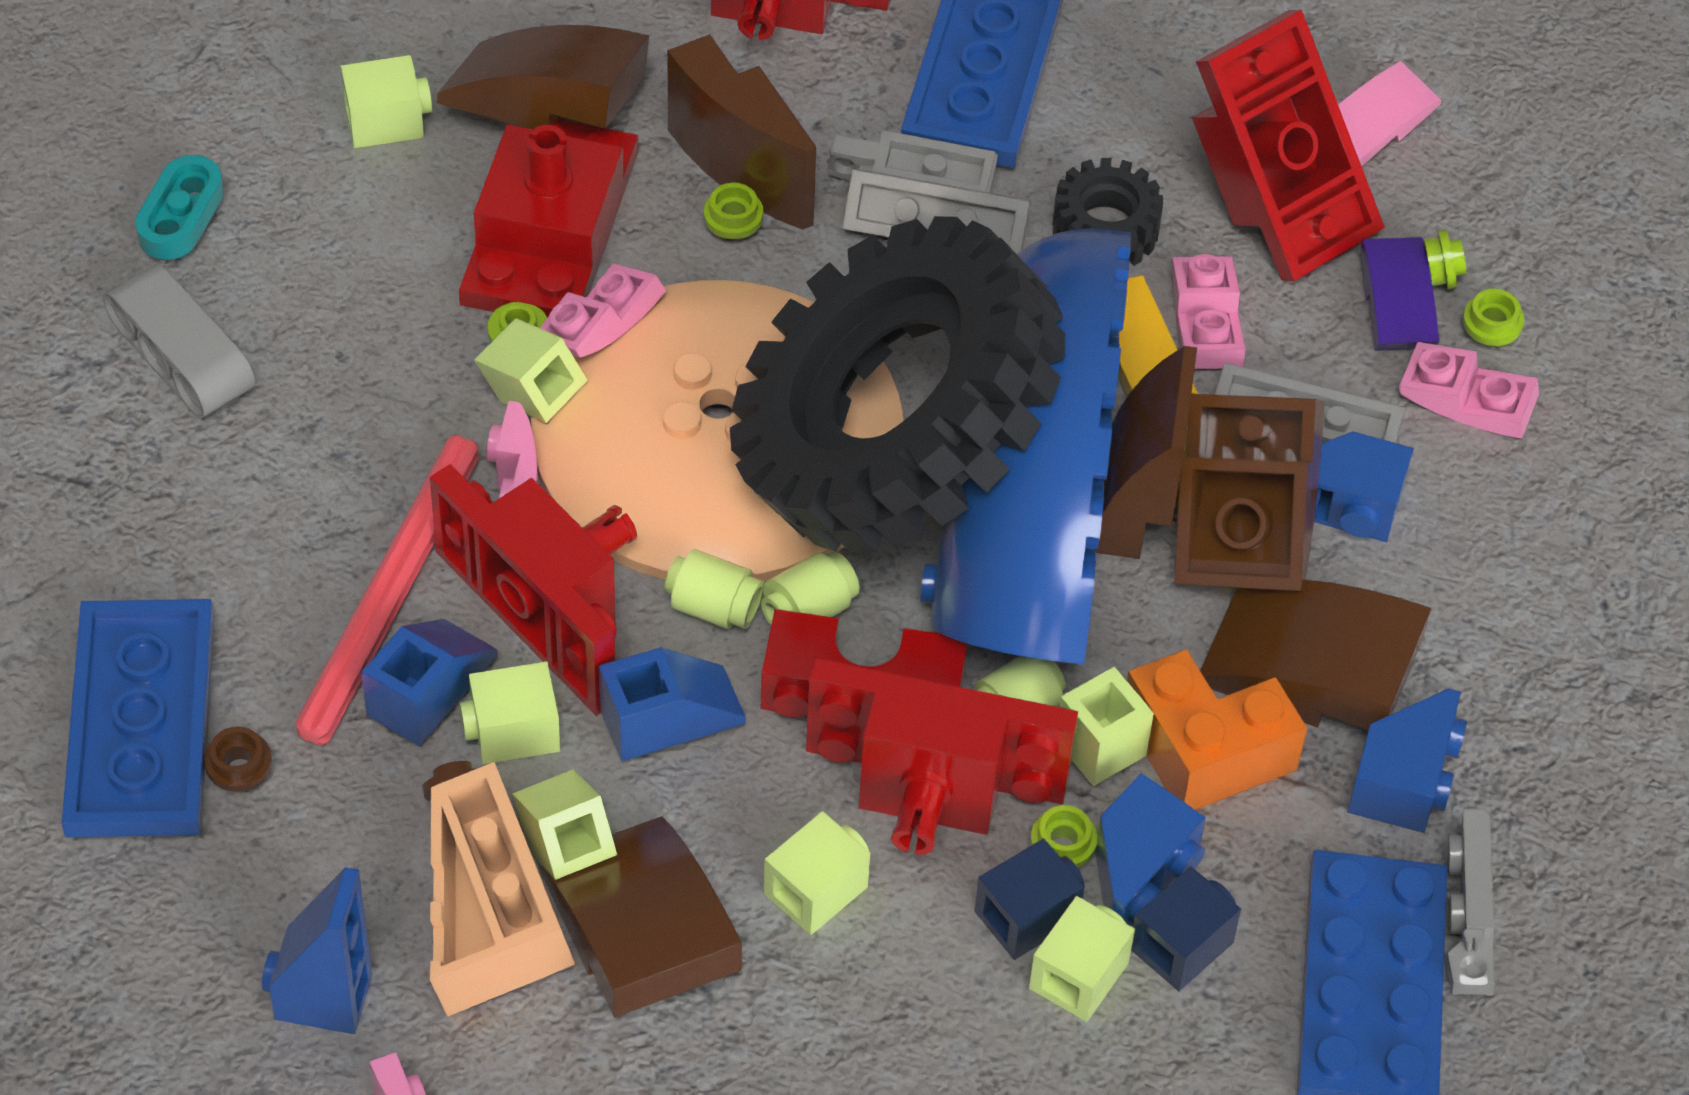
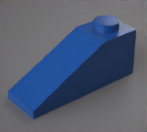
(323, 960)

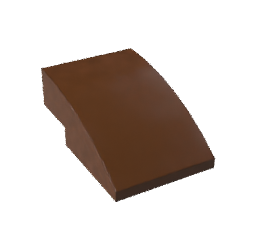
(549, 74)
(741, 130)
(1147, 455)
(1248, 491)
(1328, 646)
(646, 919)

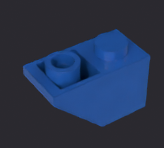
(1361, 484)
(422, 676)
(665, 701)
(1404, 761)
(1144, 845)

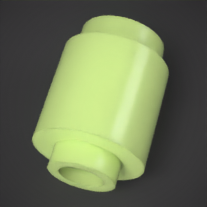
(813, 586)
(714, 590)
(1026, 680)

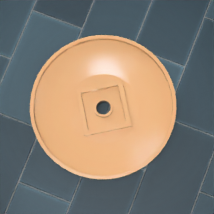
(646, 445)

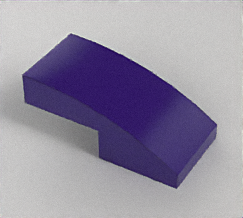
(1399, 293)

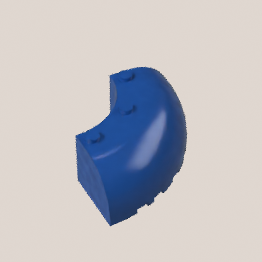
(1023, 555)

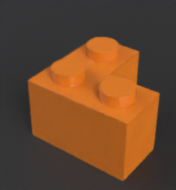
(1214, 745)

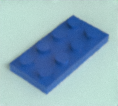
(982, 74)
(139, 718)
(1372, 976)

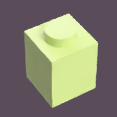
(384, 101)
(531, 369)
(511, 713)
(1110, 725)
(564, 824)
(817, 872)
(1082, 958)

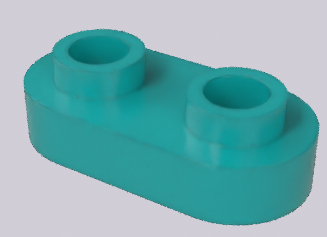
(170, 216)

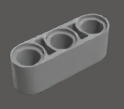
(179, 340)

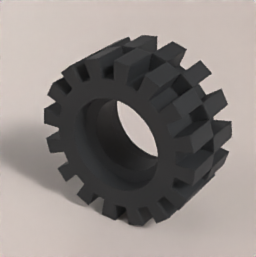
(1114, 189)

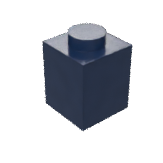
(1027, 896)
(1185, 927)

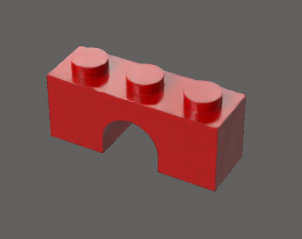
(801, 637)

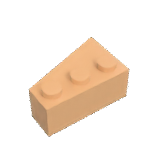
(488, 897)

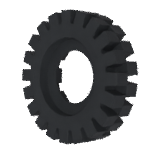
(879, 486)

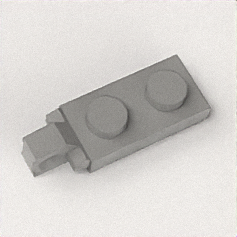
(914, 159)
(1472, 911)

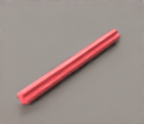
(379, 603)

